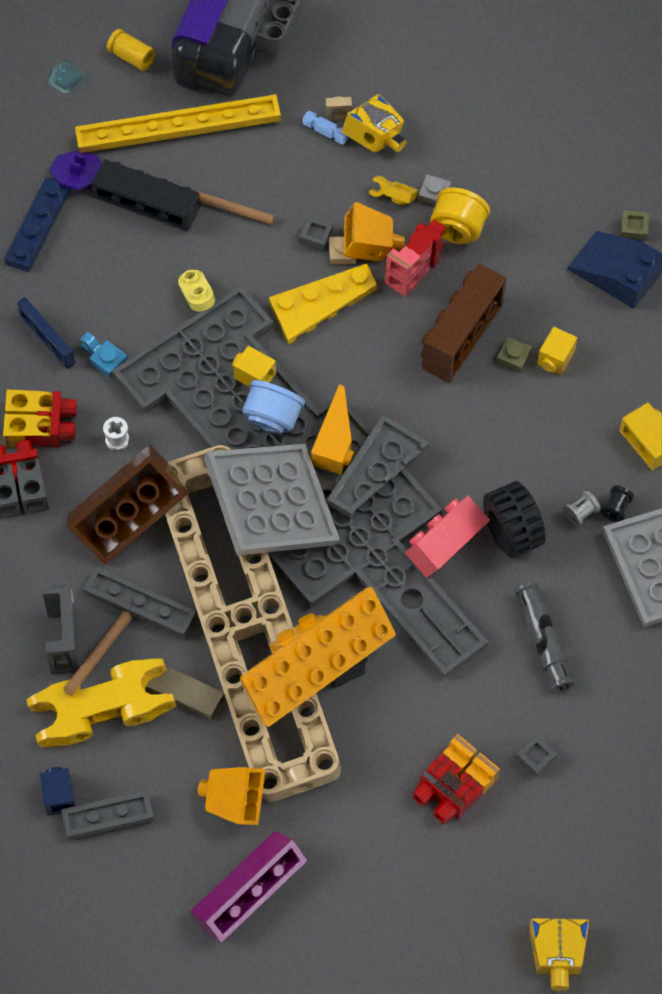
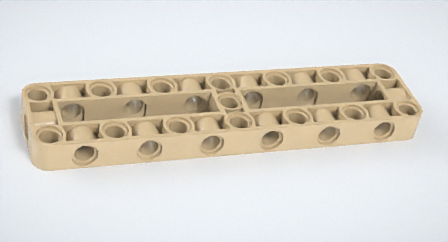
(292, 776)

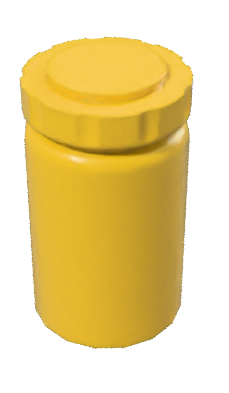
(131, 50)

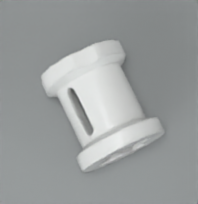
(116, 433)

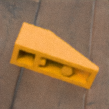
(333, 443)

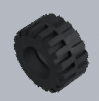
(514, 519)

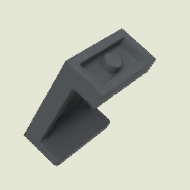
(62, 654)

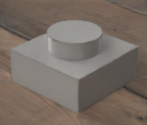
(431, 189)

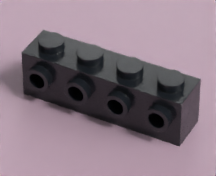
(146, 194)

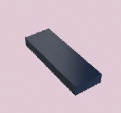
(46, 333)

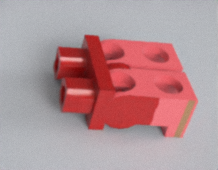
(413, 262)

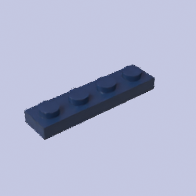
(36, 225)

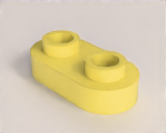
(196, 290)

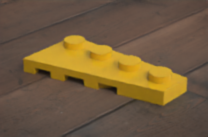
(312, 303)

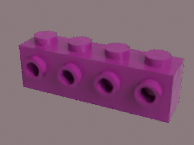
(248, 886)

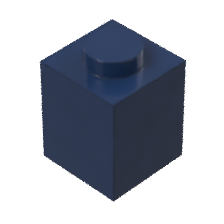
(57, 790)

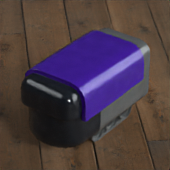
(222, 36)

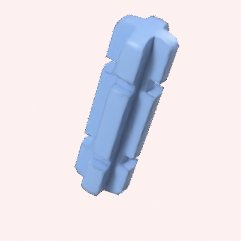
(324, 127)

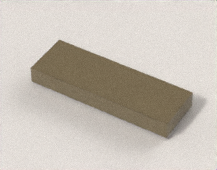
(187, 692)

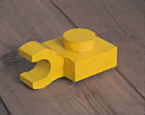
(398, 192)

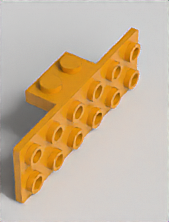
(316, 655)

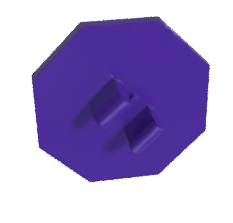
(75, 169)

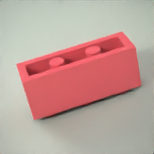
(446, 535)

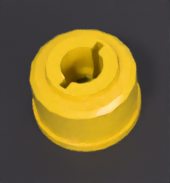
(461, 214)

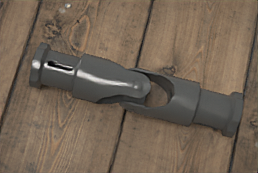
(543, 633)

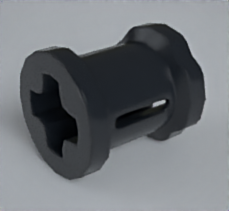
(617, 503)

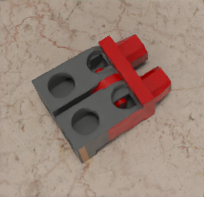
(24, 471)

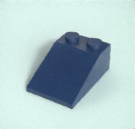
(618, 266)

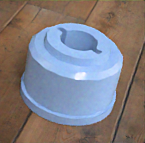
(272, 407)

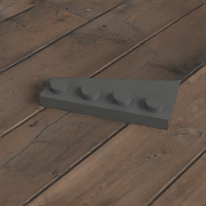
(376, 463)

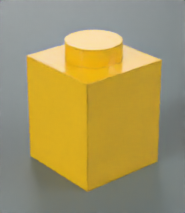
(557, 351)
(253, 366)

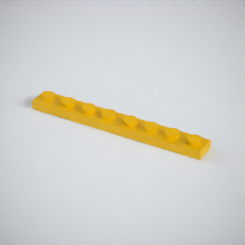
(177, 123)

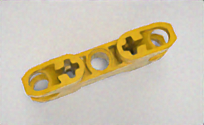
(120, 697)

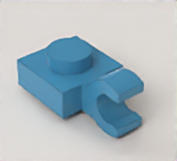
(104, 356)

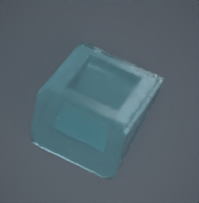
(65, 76)

